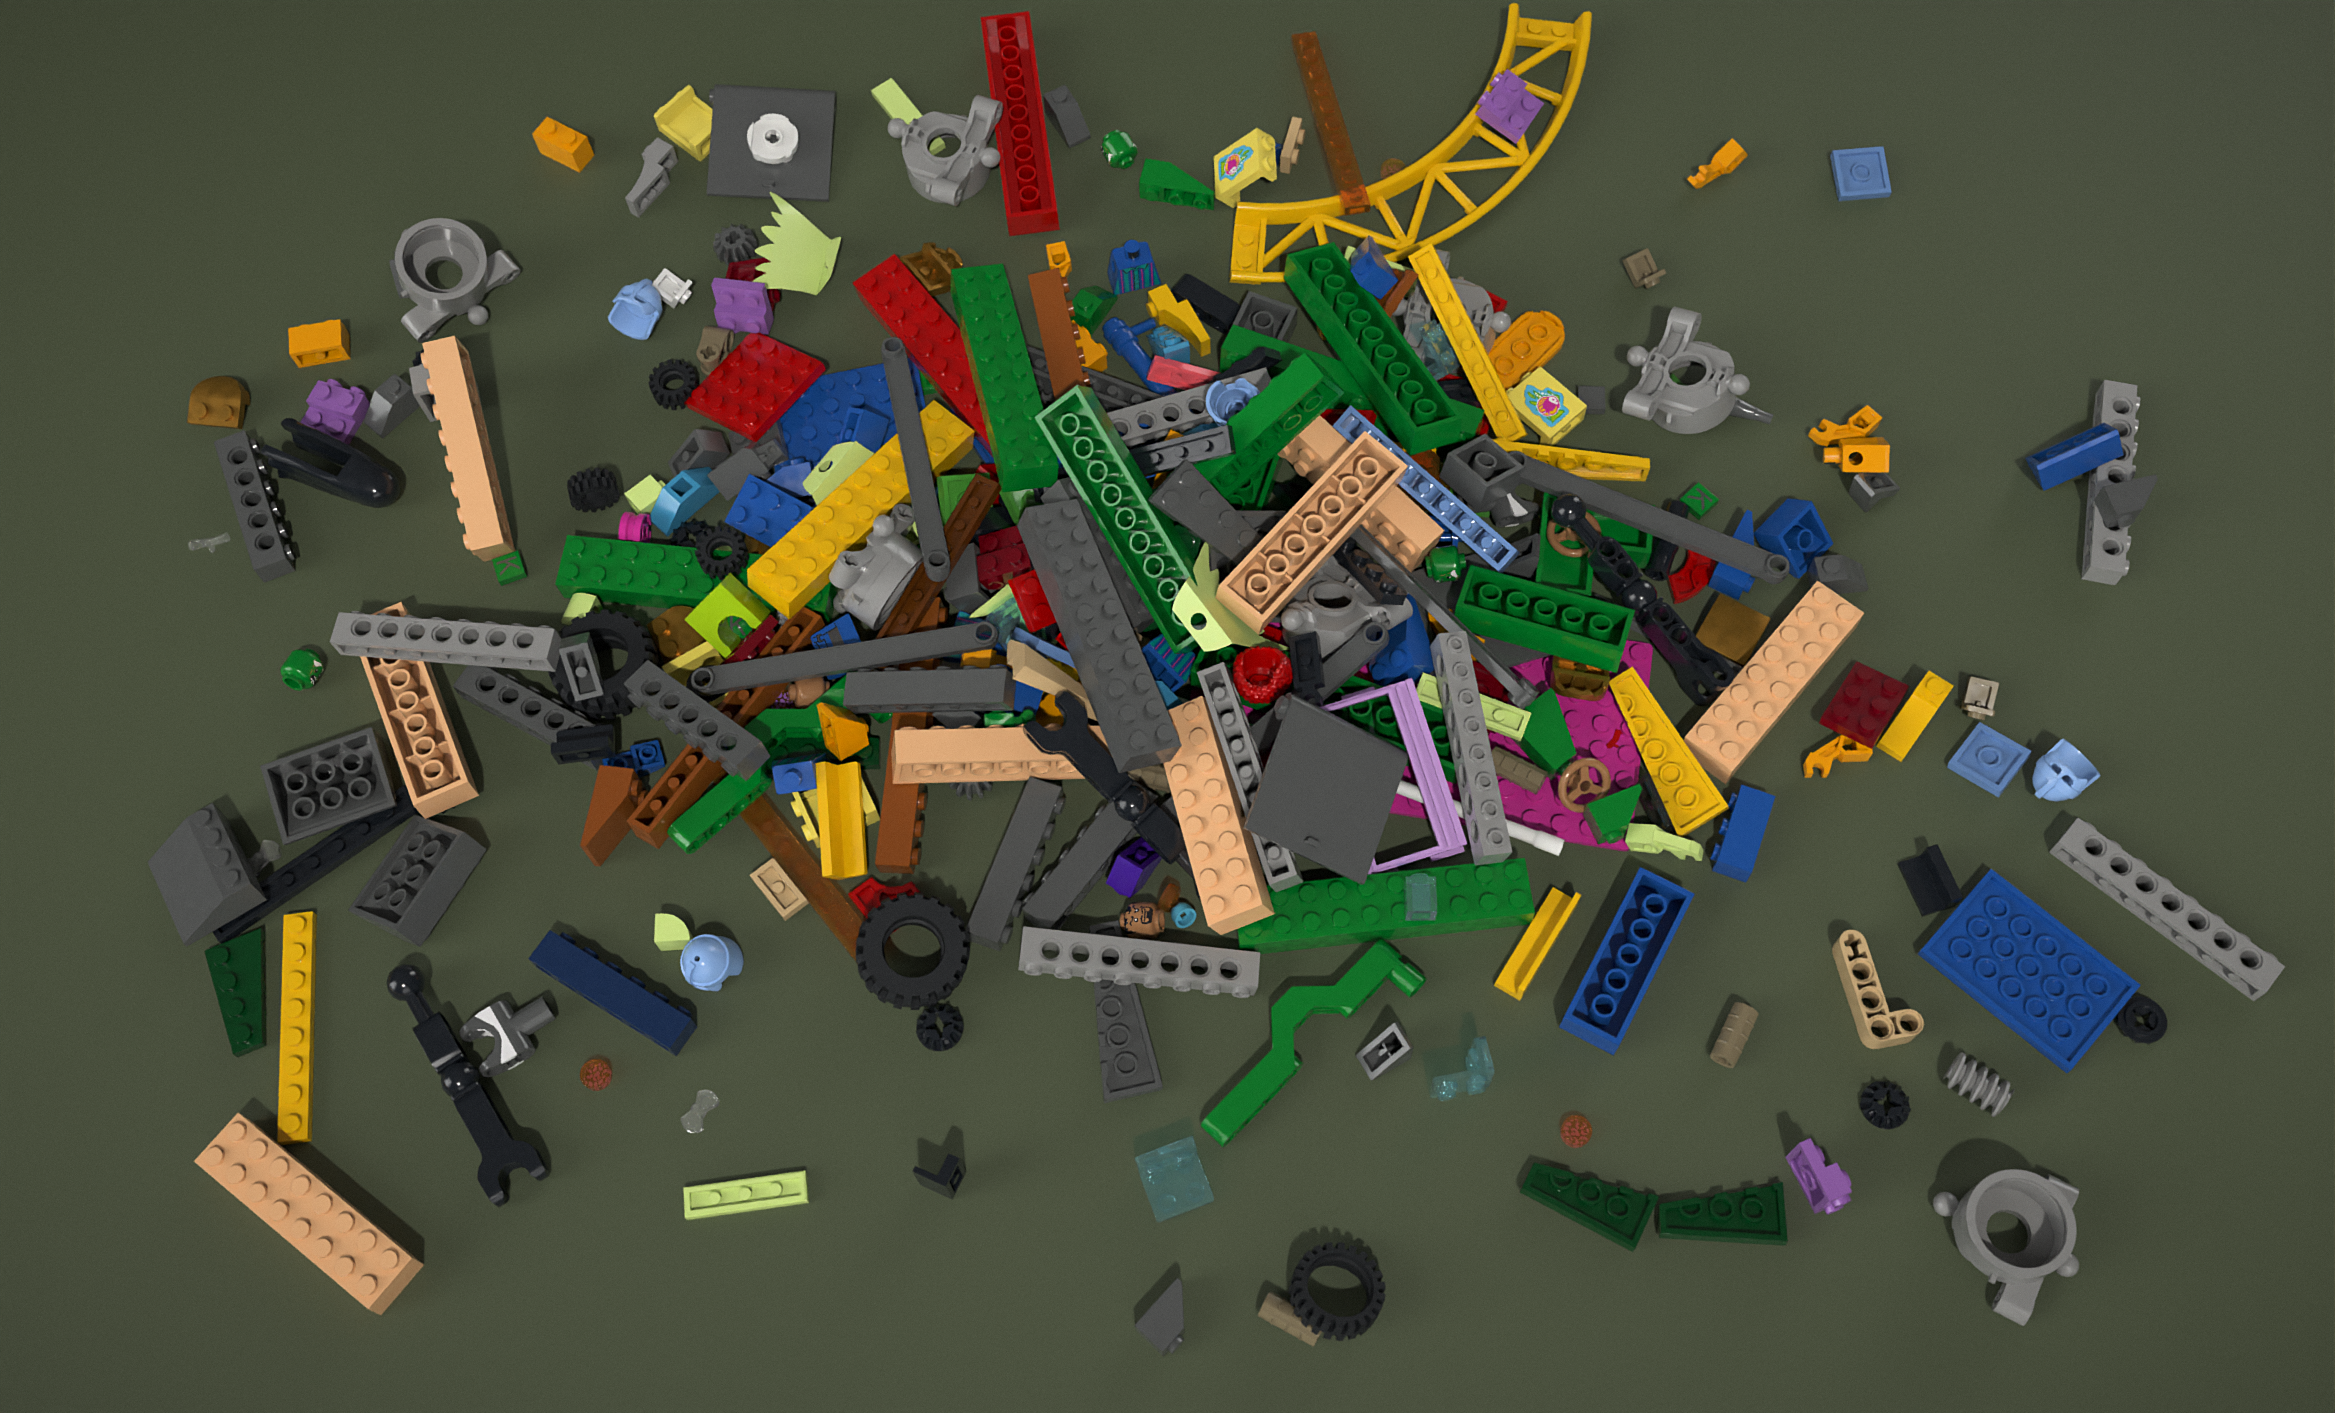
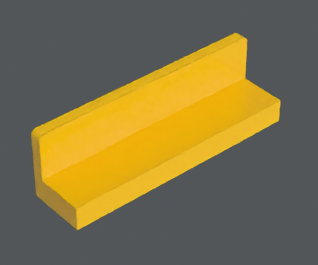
(841, 820)
(1536, 943)

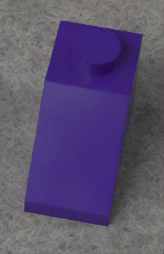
(1133, 868)

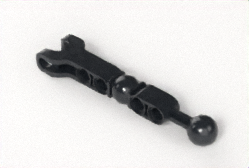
(1690, 657)
(1100, 771)
(462, 1083)

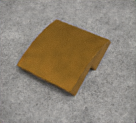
(1732, 629)

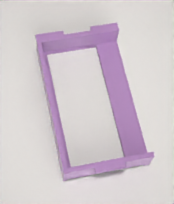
(1425, 768)

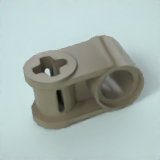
(714, 347)

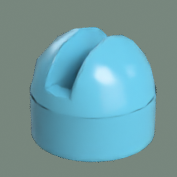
(1187, 919)

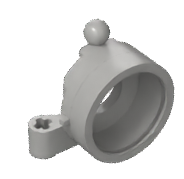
(964, 172)
(451, 241)
(1418, 312)
(1678, 406)
(880, 573)
(1337, 609)
(2051, 1228)

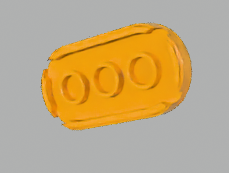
(1526, 346)

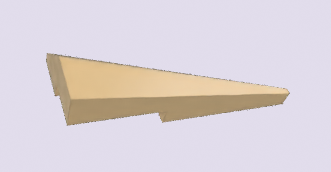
(1041, 674)

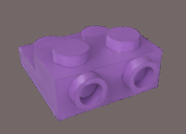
(1508, 106)
(742, 306)
(336, 409)
(1823, 1186)

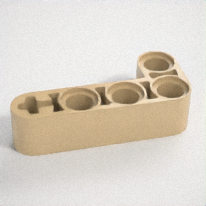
(1870, 989)

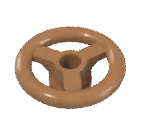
(1555, 539)
(1578, 781)

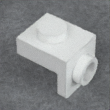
(672, 289)

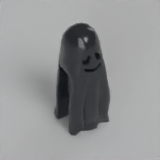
(359, 480)

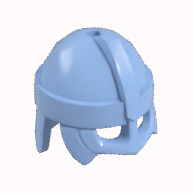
(636, 309)
(1225, 397)
(2063, 773)
(717, 961)

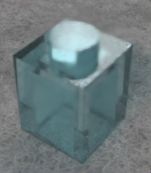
(1420, 897)

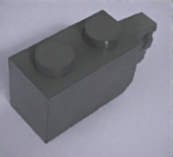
(750, 459)

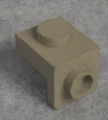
(1643, 269)
(1979, 697)

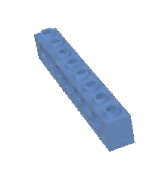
(1436, 497)

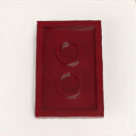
(1864, 705)

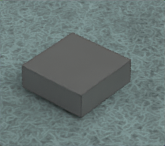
(1593, 397)

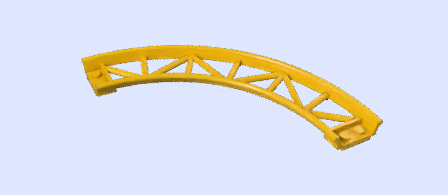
(1251, 218)

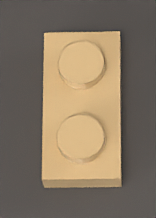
(1290, 152)
(779, 889)

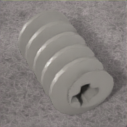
(1978, 1084)

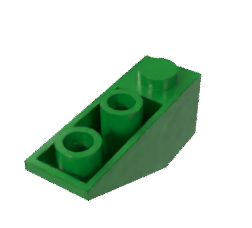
(1170, 184)

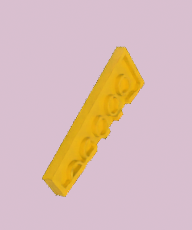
(1584, 463)
(1677, 775)

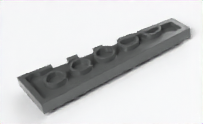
(1205, 513)
(1123, 1037)

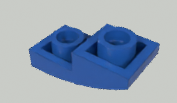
(643, 758)

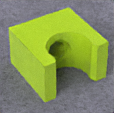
(726, 600)

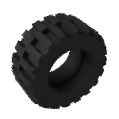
(608, 632)
(921, 912)

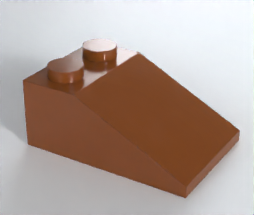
(613, 801)

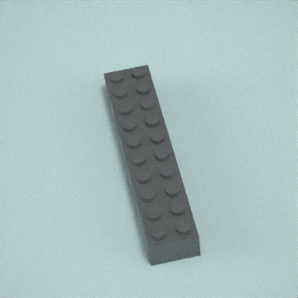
(1098, 636)

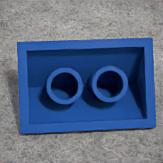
(2075, 455)

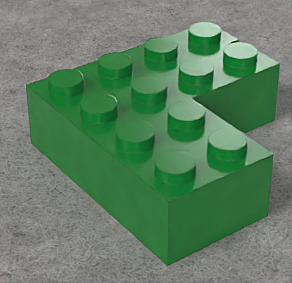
(1575, 573)

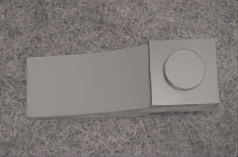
(658, 161)

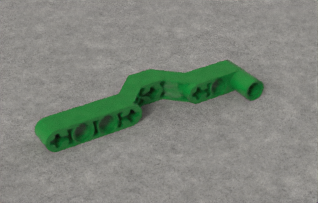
(734, 793)
(1288, 1016)

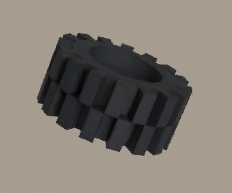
(668, 373)
(593, 490)
(718, 539)

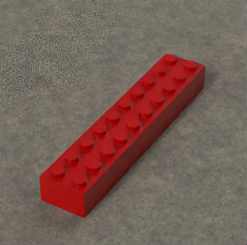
(1021, 128)
(928, 336)

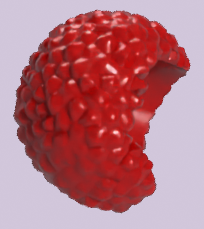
(1262, 674)

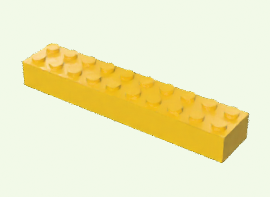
(805, 556)

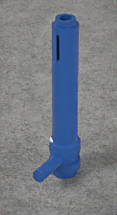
(1127, 345)

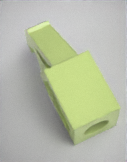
(1653, 839)

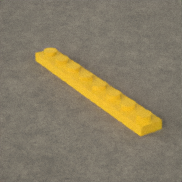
(1467, 344)
(297, 1028)

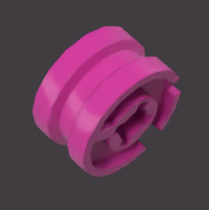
(635, 527)

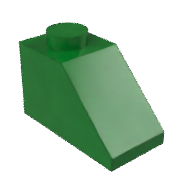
(1092, 306)
(1611, 815)

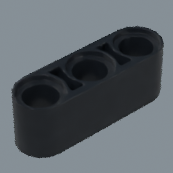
(1208, 303)

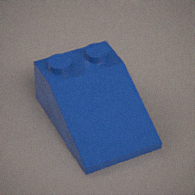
(1406, 654)

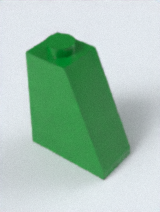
(1547, 736)

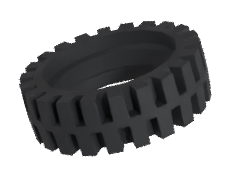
(1327, 1322)

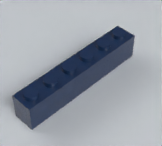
(614, 993)

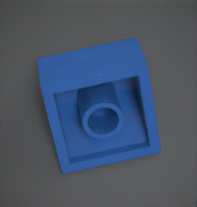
(1796, 534)

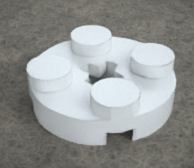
(773, 152)

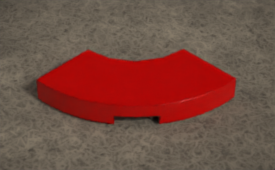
(1691, 577)

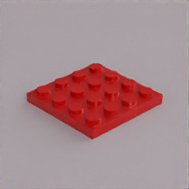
(755, 385)

